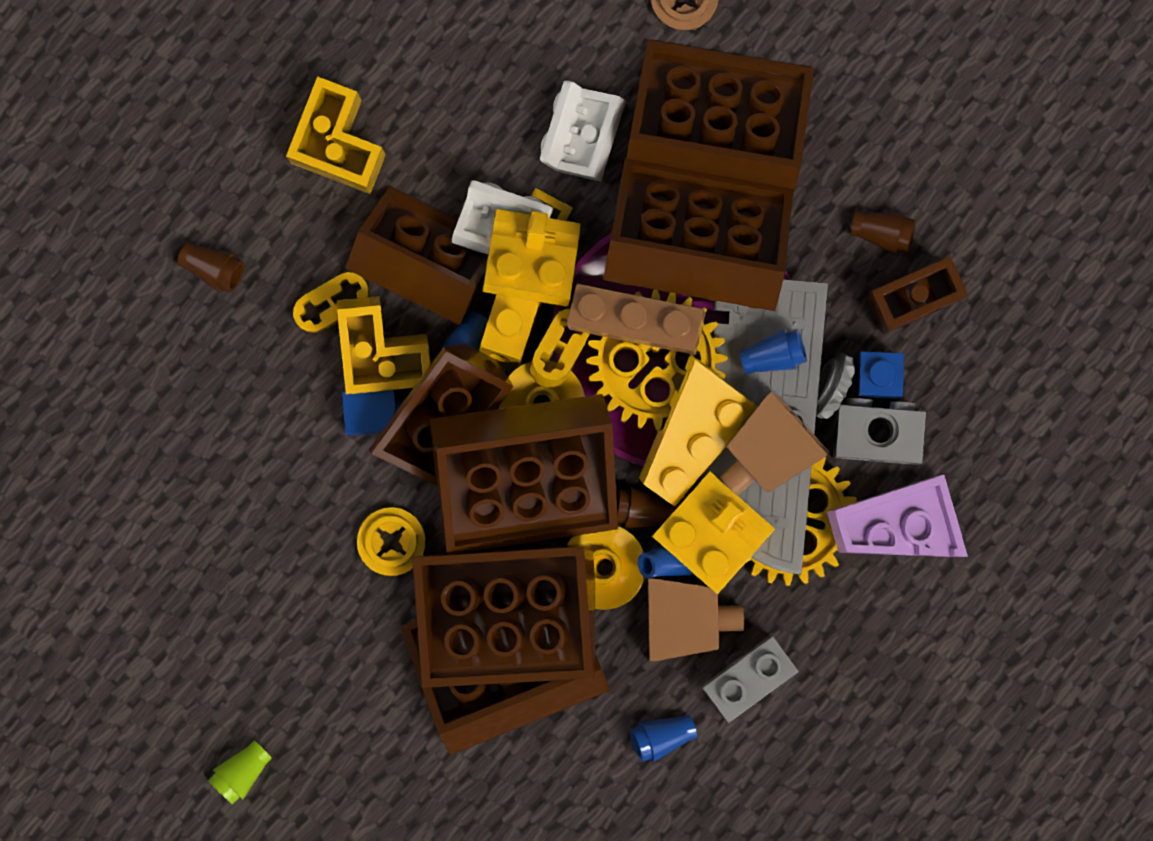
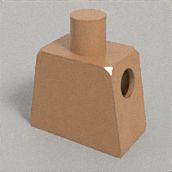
(771, 447)
(686, 619)

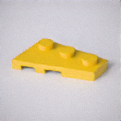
(699, 426)

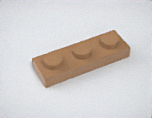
(636, 319)

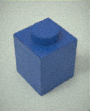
(879, 375)
(369, 411)

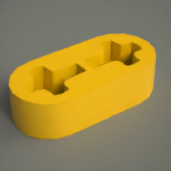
(322, 295)
(551, 343)

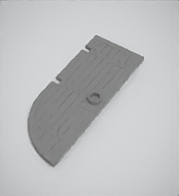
(785, 507)

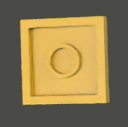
(531, 257)
(713, 532)

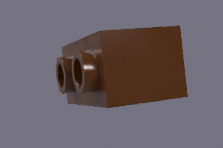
(917, 295)

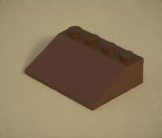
(721, 115)
(700, 235)
(525, 473)
(506, 615)
(484, 711)

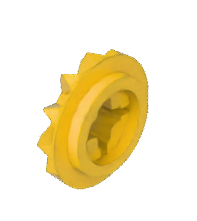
(370, 541)

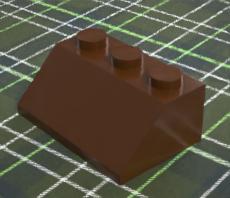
(411, 254)
(454, 384)

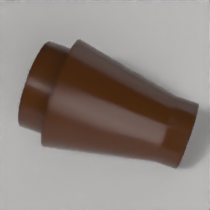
(887, 230)
(213, 266)
(641, 508)

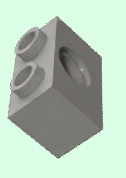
(905, 437)
(749, 678)

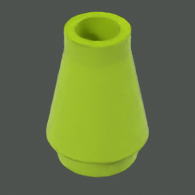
(239, 773)

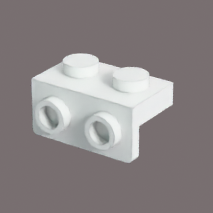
(581, 131)
(478, 213)

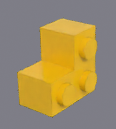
(324, 140)
(375, 361)

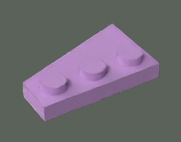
(901, 522)

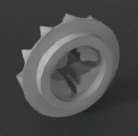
(834, 384)

